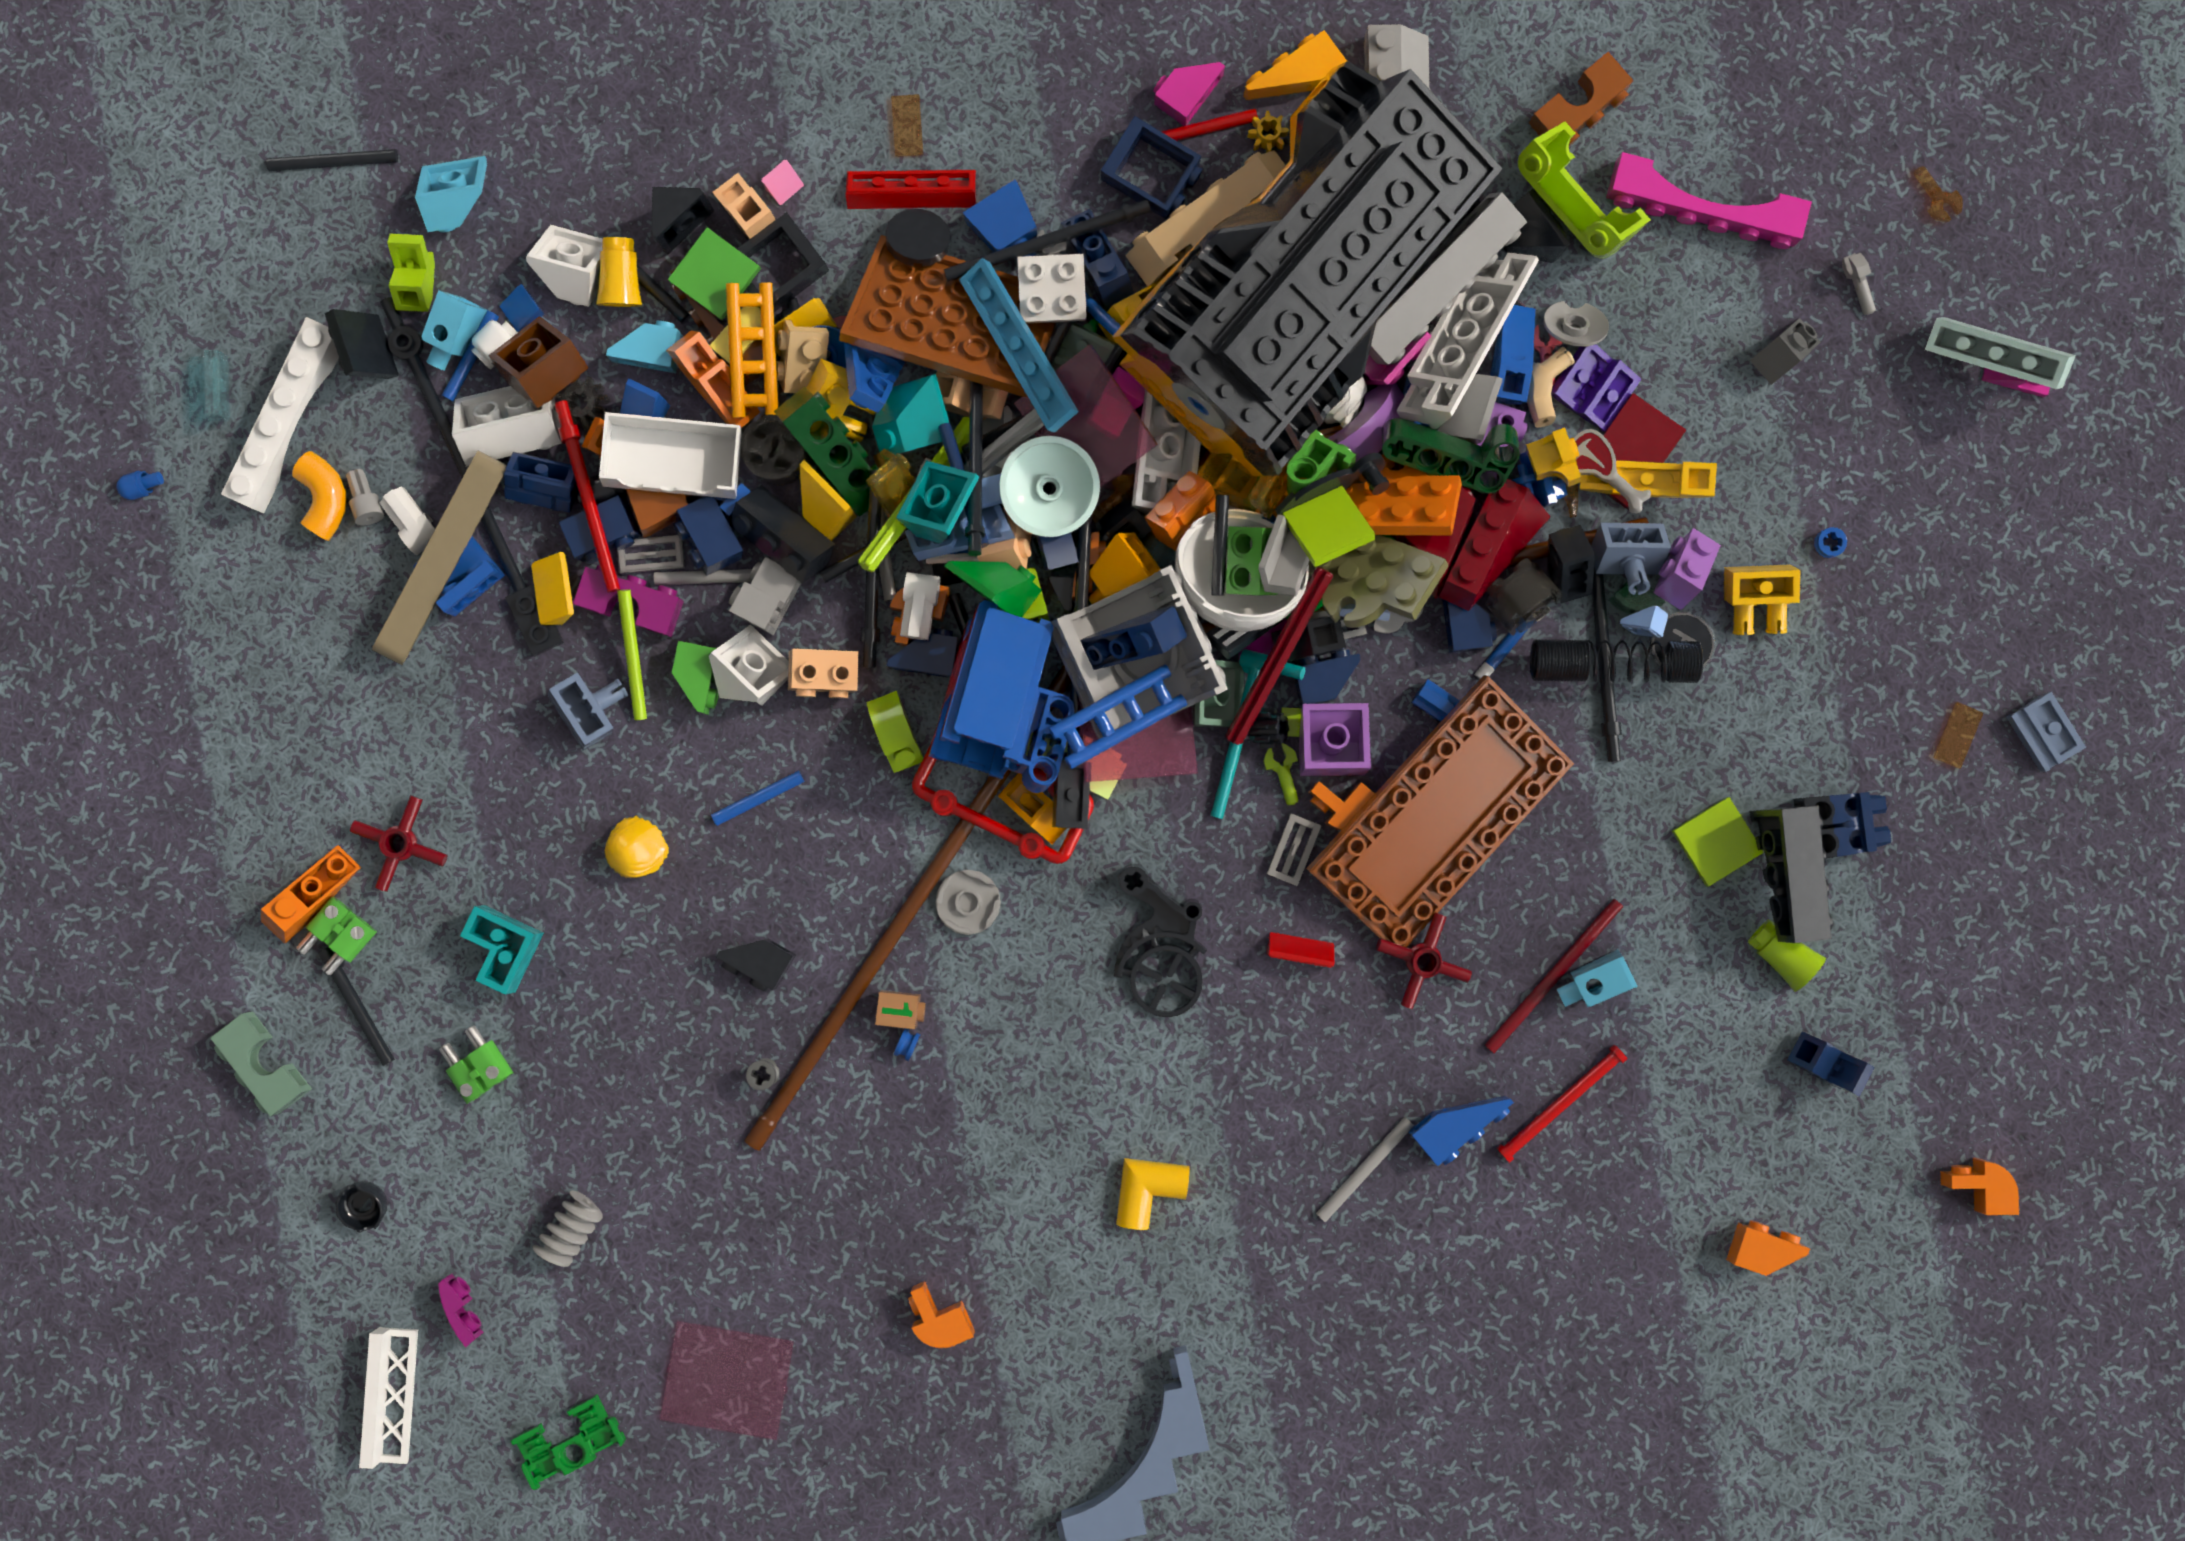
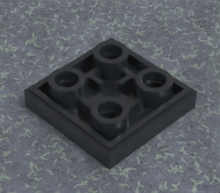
(361, 344)

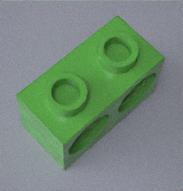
(1245, 560)

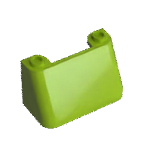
(1544, 168)

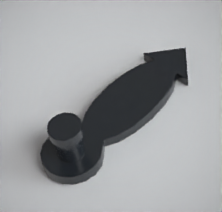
(1366, 469)

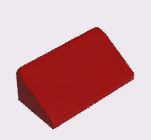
(1301, 950)

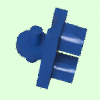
(1544, 490)

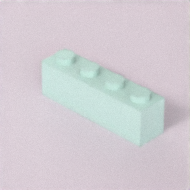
(2000, 352)

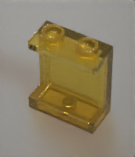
(1245, 491)

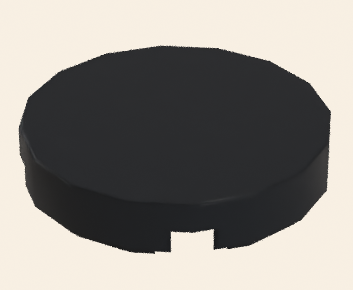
(917, 237)

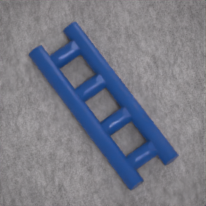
(1097, 712)

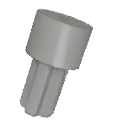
(364, 504)

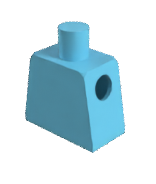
(451, 317)
(1609, 970)

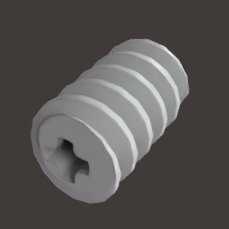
(570, 1232)

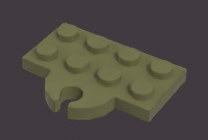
(1380, 579)

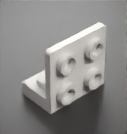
(1052, 288)

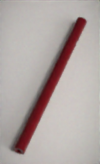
(1554, 975)

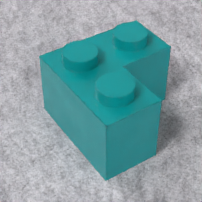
(509, 944)

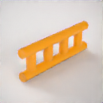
(737, 334)

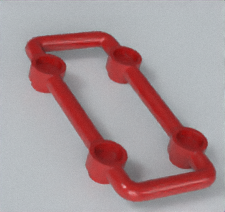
(1030, 845)

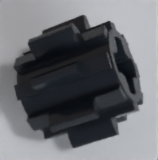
(1269, 728)

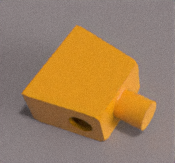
(1121, 566)

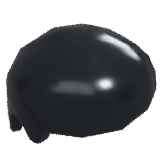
(353, 1198)

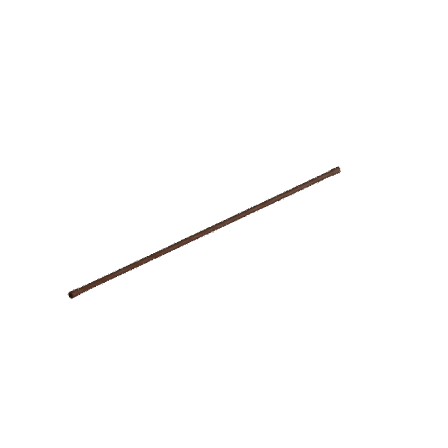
(768, 1121)

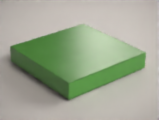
(708, 269)

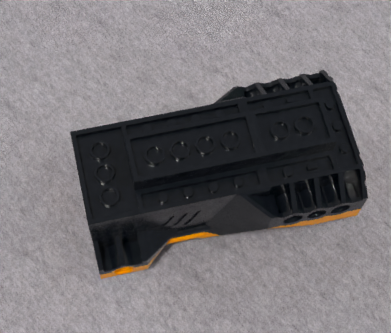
(1286, 294)

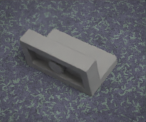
(1282, 561)

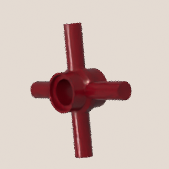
(386, 839)
(1435, 965)

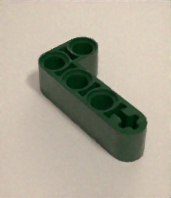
(1406, 440)

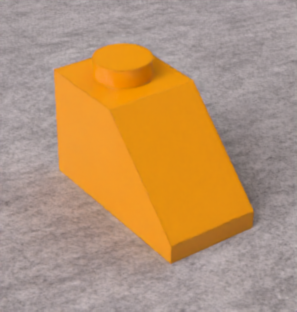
(1032, 807)

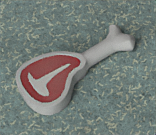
(1599, 460)

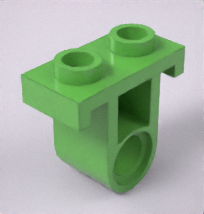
(1315, 460)

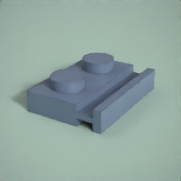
(2046, 732)

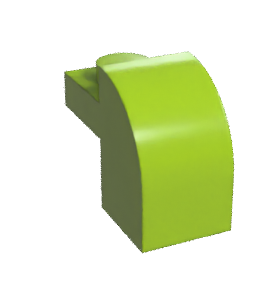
(412, 274)
(894, 731)

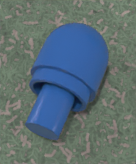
(134, 484)

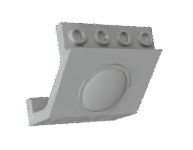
(1189, 661)

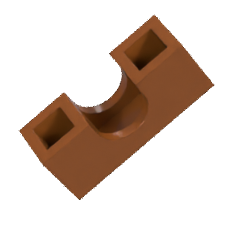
(1604, 85)

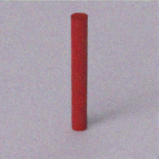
(1211, 125)

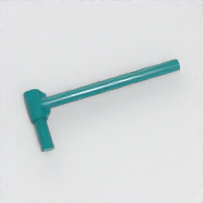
(1251, 663)

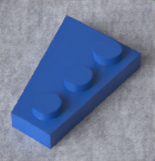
(870, 376)

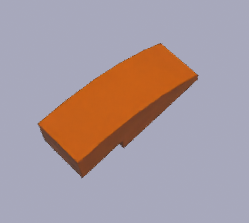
(708, 375)

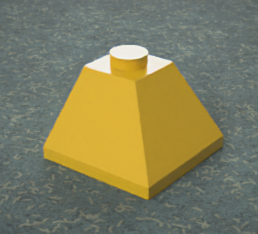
(822, 504)

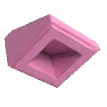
(782, 182)

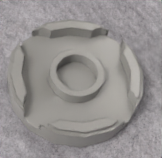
(979, 900)

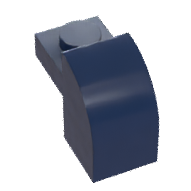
(1830, 1064)

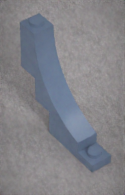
(1178, 1433)

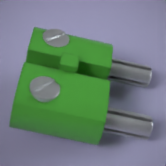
(340, 930)
(478, 1070)

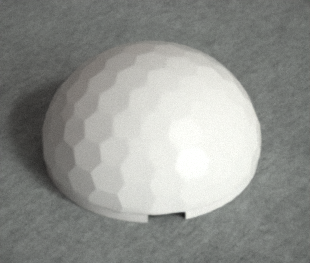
(1229, 611)

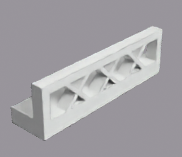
(376, 1397)

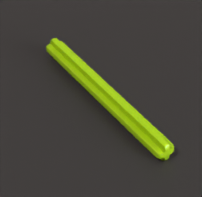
(893, 527)

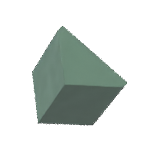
(1222, 708)

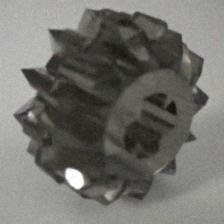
(591, 395)

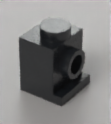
(1123, 519)

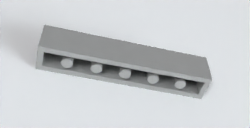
(1444, 275)

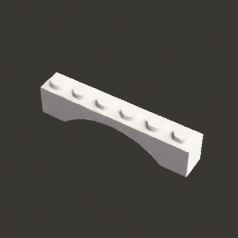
(263, 454)

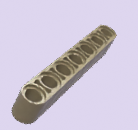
(439, 558)

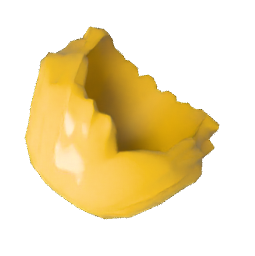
(635, 848)

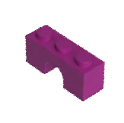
(657, 608)

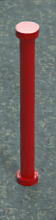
(1561, 1103)

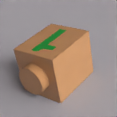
(899, 1009)

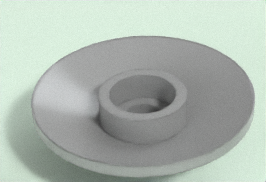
(1576, 325)

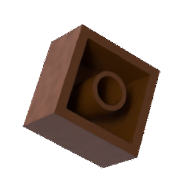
(538, 362)

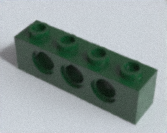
(798, 415)

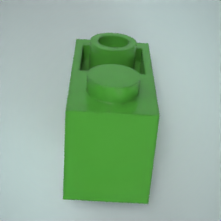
(694, 674)

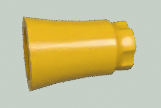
(618, 274)

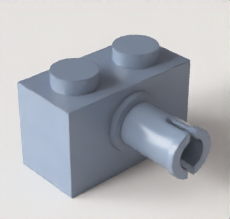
(1631, 551)
(585, 710)

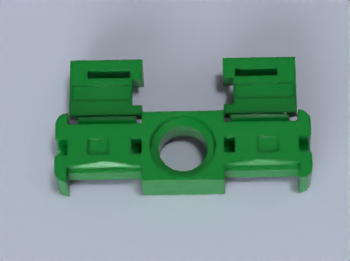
(549, 1461)

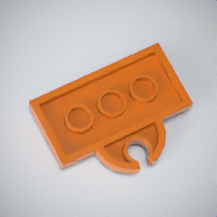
(1411, 504)

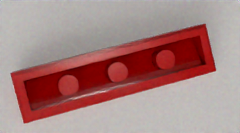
(910, 192)

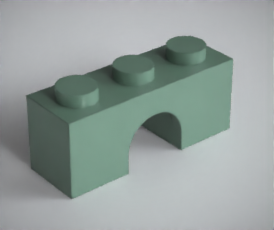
(240, 1046)

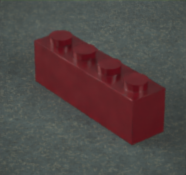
(1498, 535)

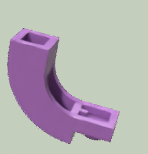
(1365, 431)

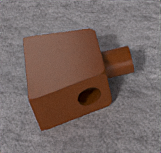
(655, 509)

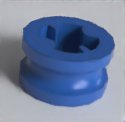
(1836, 534)
(906, 1044)

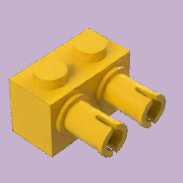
(832, 384)
(1761, 585)

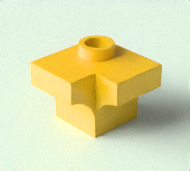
(1555, 457)

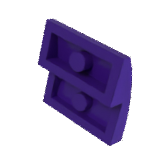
(1595, 386)

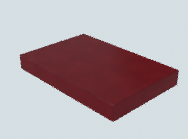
(1641, 435)

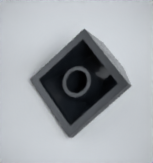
(1541, 233)

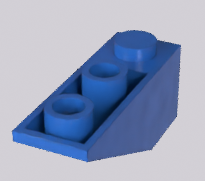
(1514, 356)
(1450, 1128)

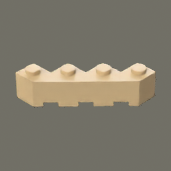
(1165, 246)

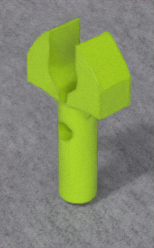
(1284, 772)

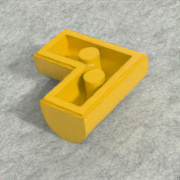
(1141, 1182)

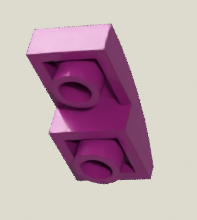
(454, 1297)

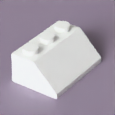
(503, 424)

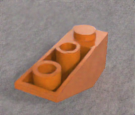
(308, 894)

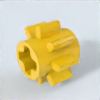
(1270, 141)

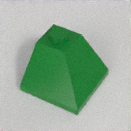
(999, 583)

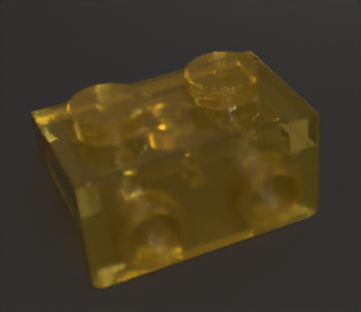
(891, 481)

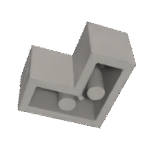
(766, 598)

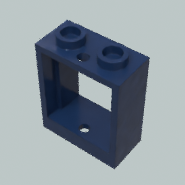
(1133, 134)

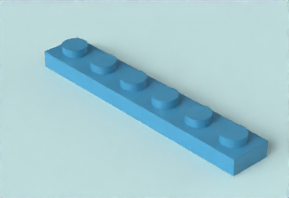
(1018, 345)

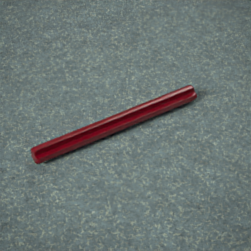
(1278, 656)

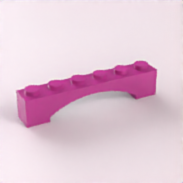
(1640, 185)

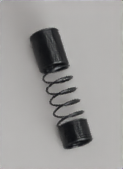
(1572, 660)

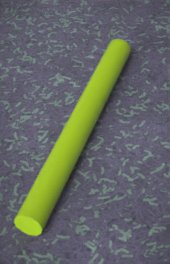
(632, 654)

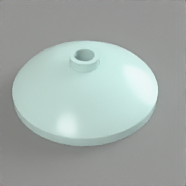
(1056, 462)

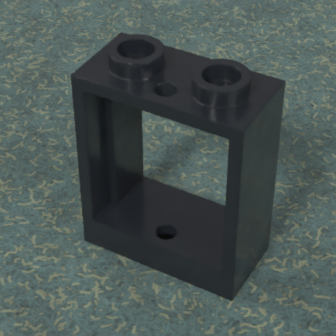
(815, 270)

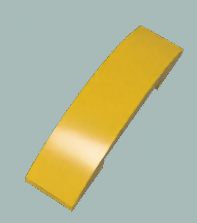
(1662, 479)

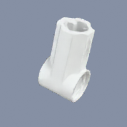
(413, 524)
(920, 597)

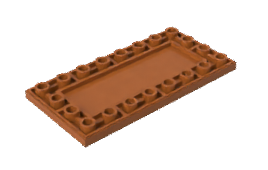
(1441, 814)

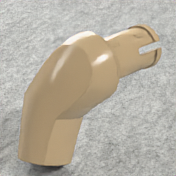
(1541, 384)

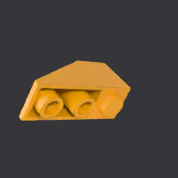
(1298, 71)

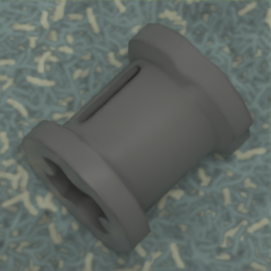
(754, 1079)

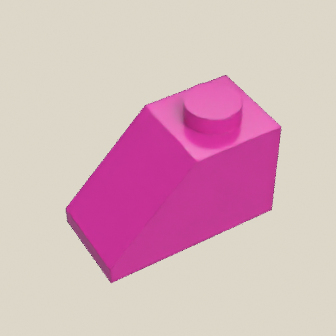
(1187, 90)

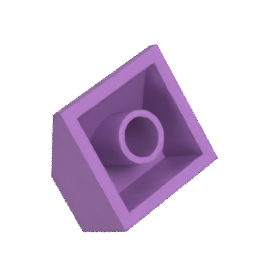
(1334, 740)

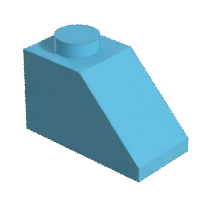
(647, 347)

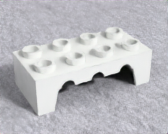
(670, 455)

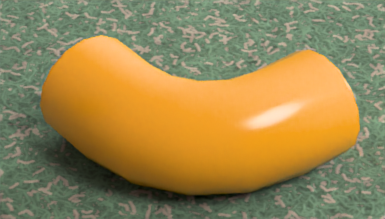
(327, 494)

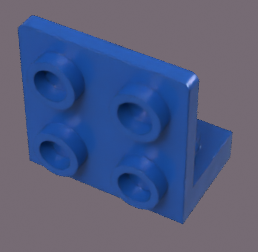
(469, 580)

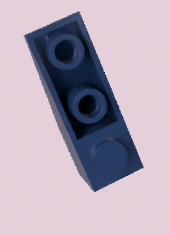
(1101, 264)
(1135, 638)

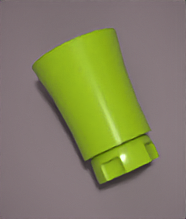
(1791, 960)

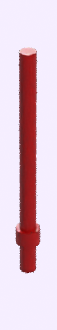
(570, 435)

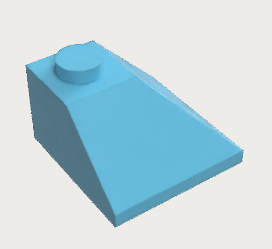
(449, 192)

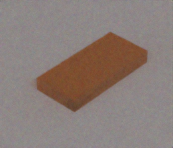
(907, 125)
(1958, 735)

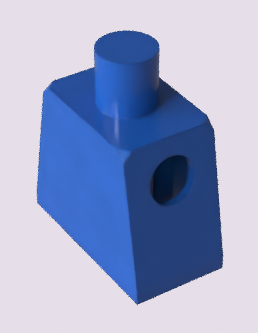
(1002, 219)

